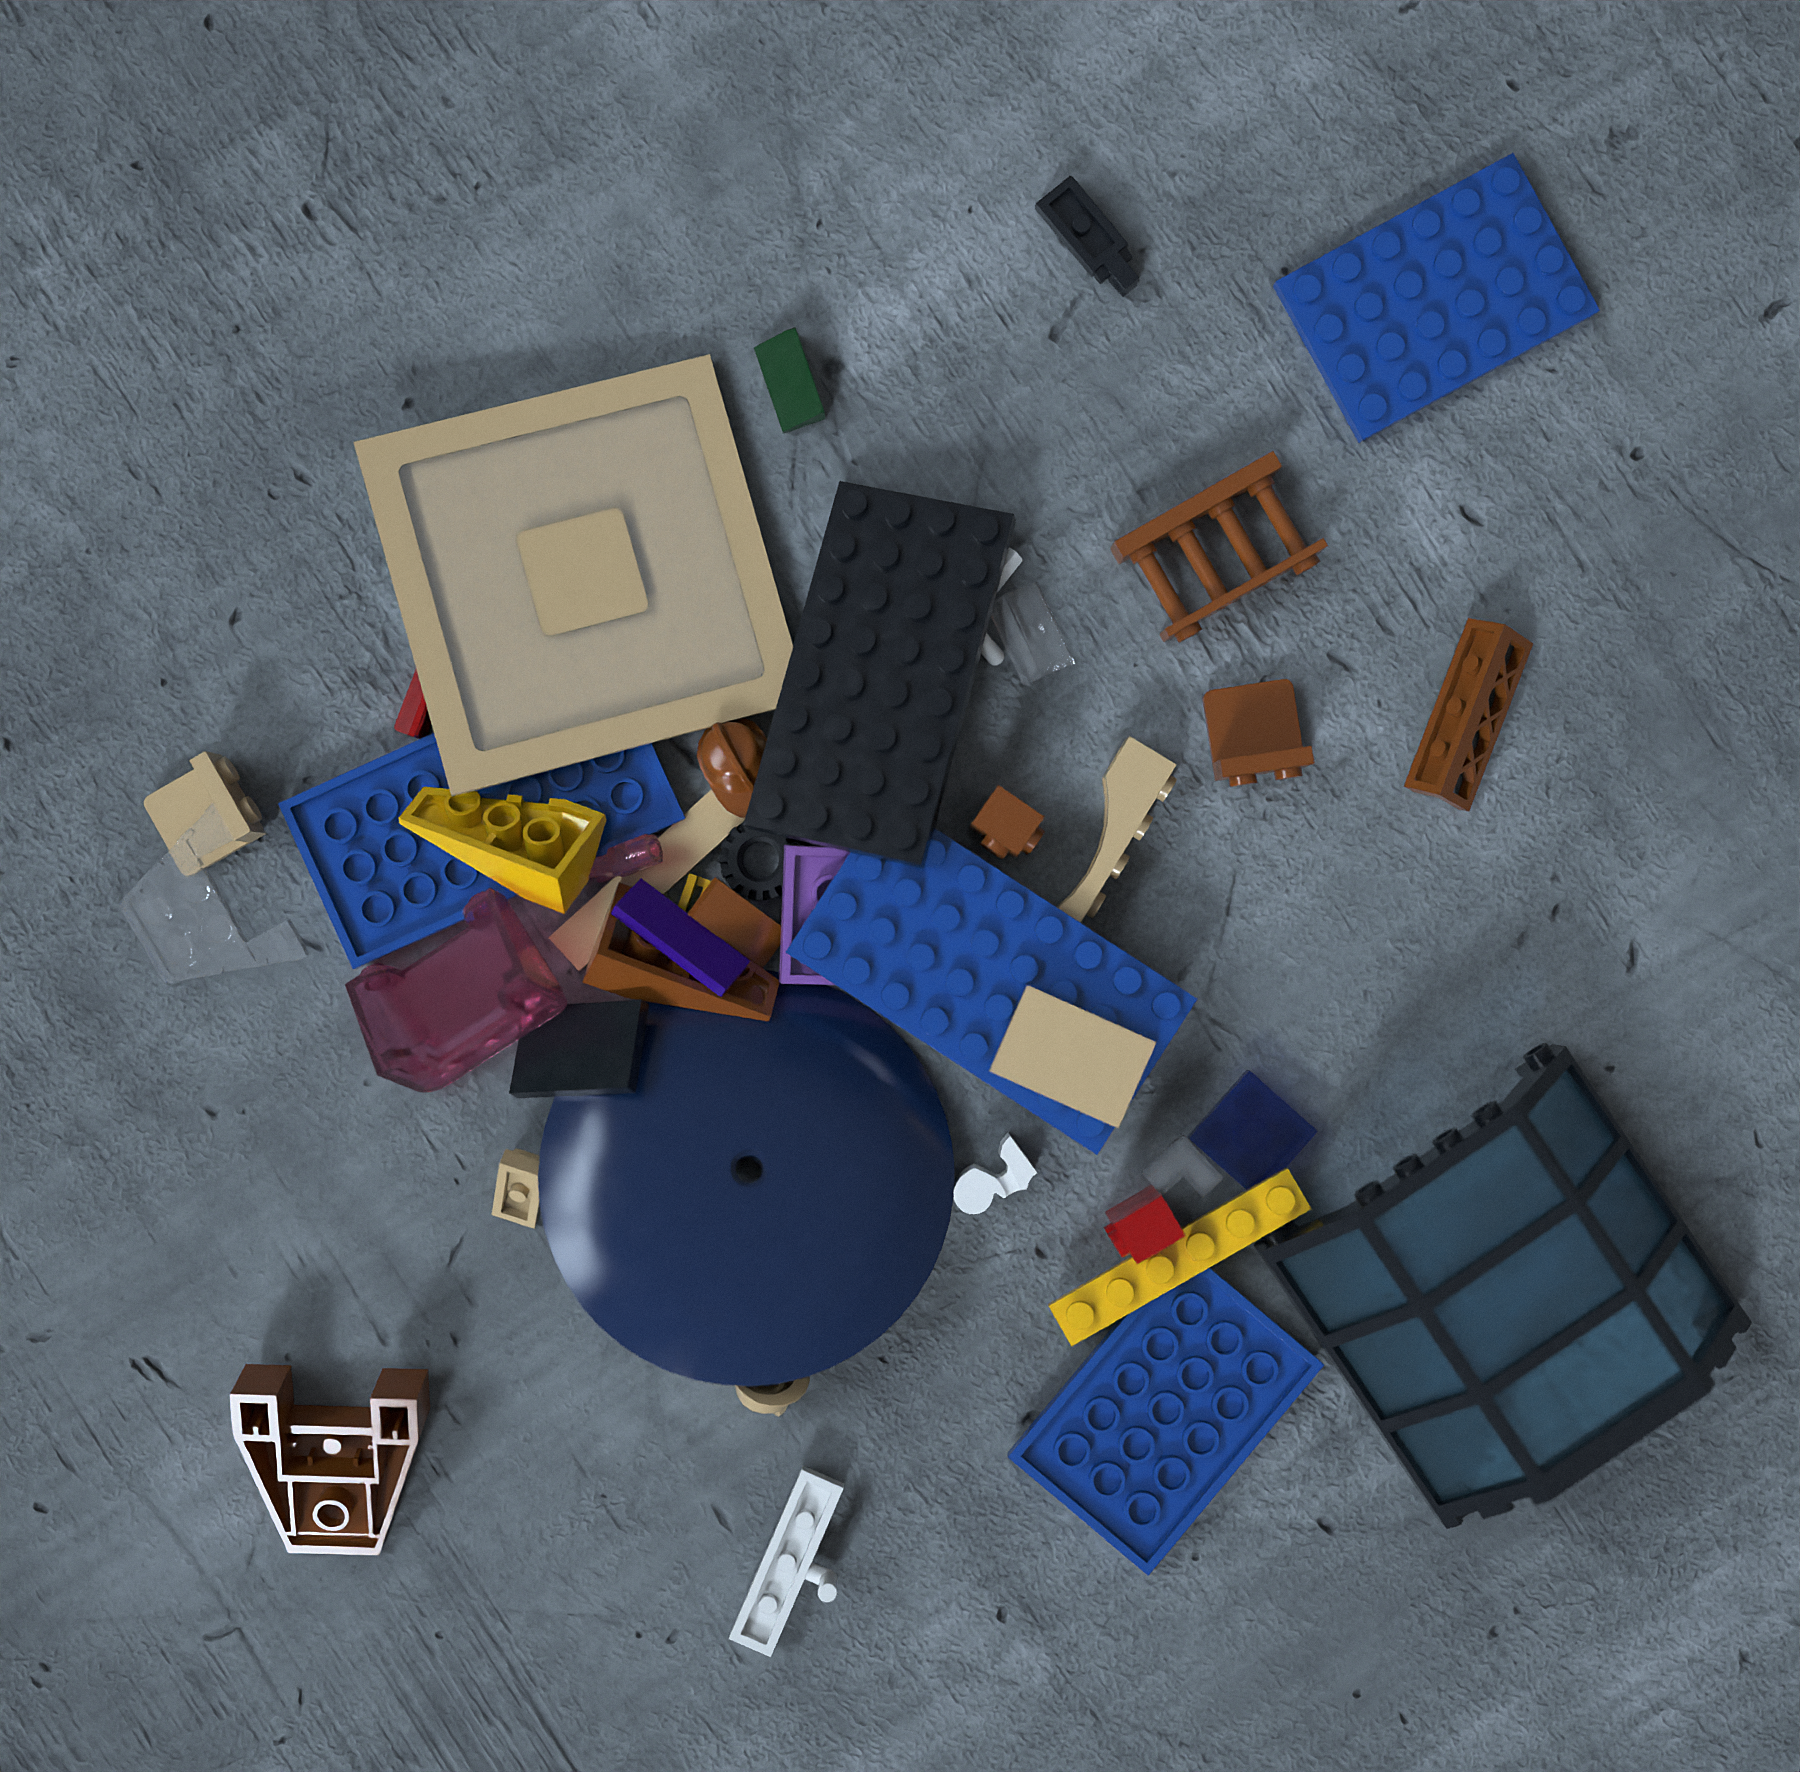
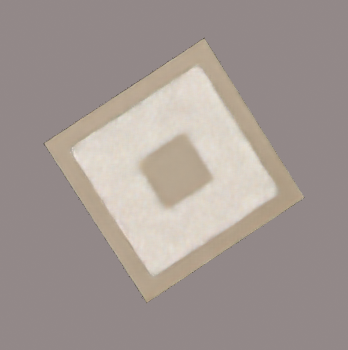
(578, 572)

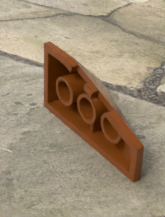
(637, 970)

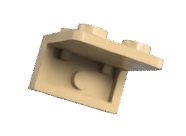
(186, 798)

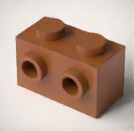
(1007, 825)

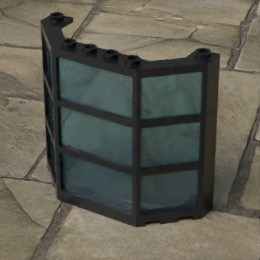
(1513, 1298)

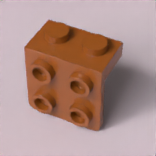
(1255, 732)

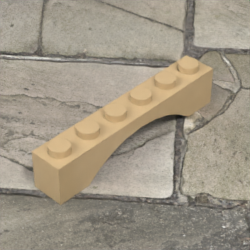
(1129, 790)

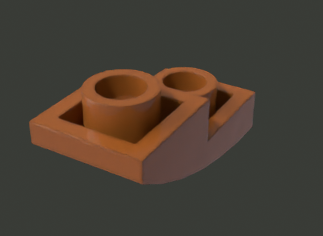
(737, 922)

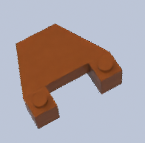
(329, 1469)

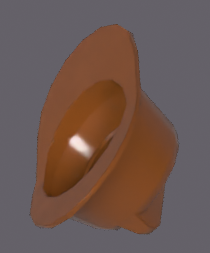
(731, 760)

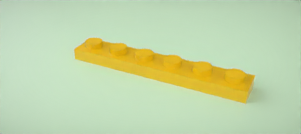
(1205, 1244)

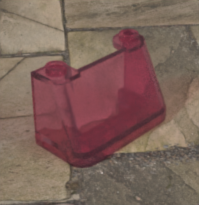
(456, 1001)

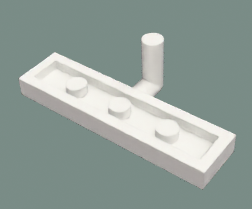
(789, 1563)

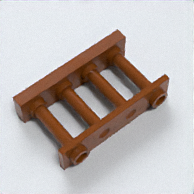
(1219, 504)

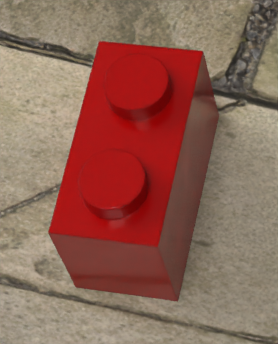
(1142, 1225)

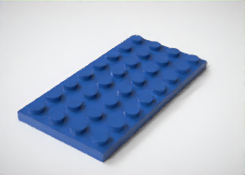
(398, 888)
(956, 948)

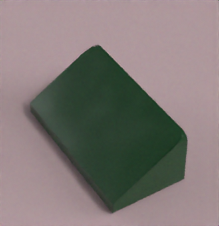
(789, 381)

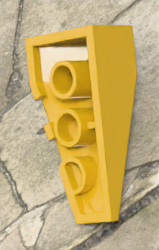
(524, 846)

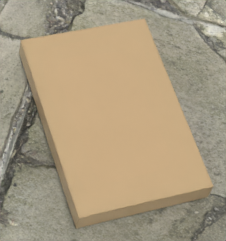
(1072, 1056)

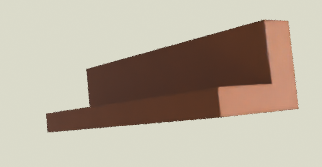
(1464, 709)

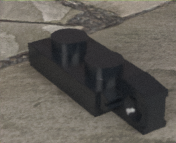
(1088, 235)

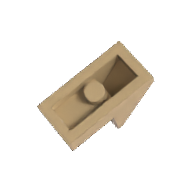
(517, 1188)

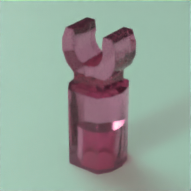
(627, 858)

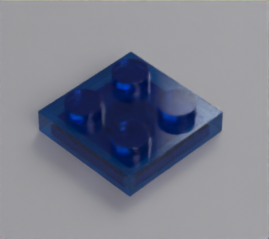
(1252, 1132)

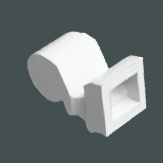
(976, 1185)

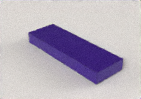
(680, 937)

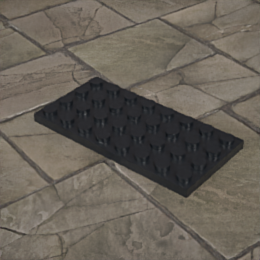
(880, 673)

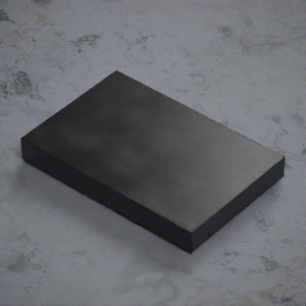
(582, 1051)

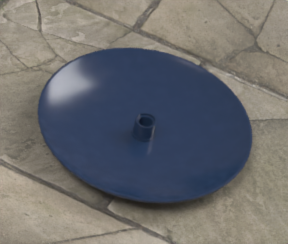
(765, 1272)

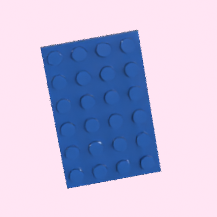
(1436, 297)
(1164, 1414)

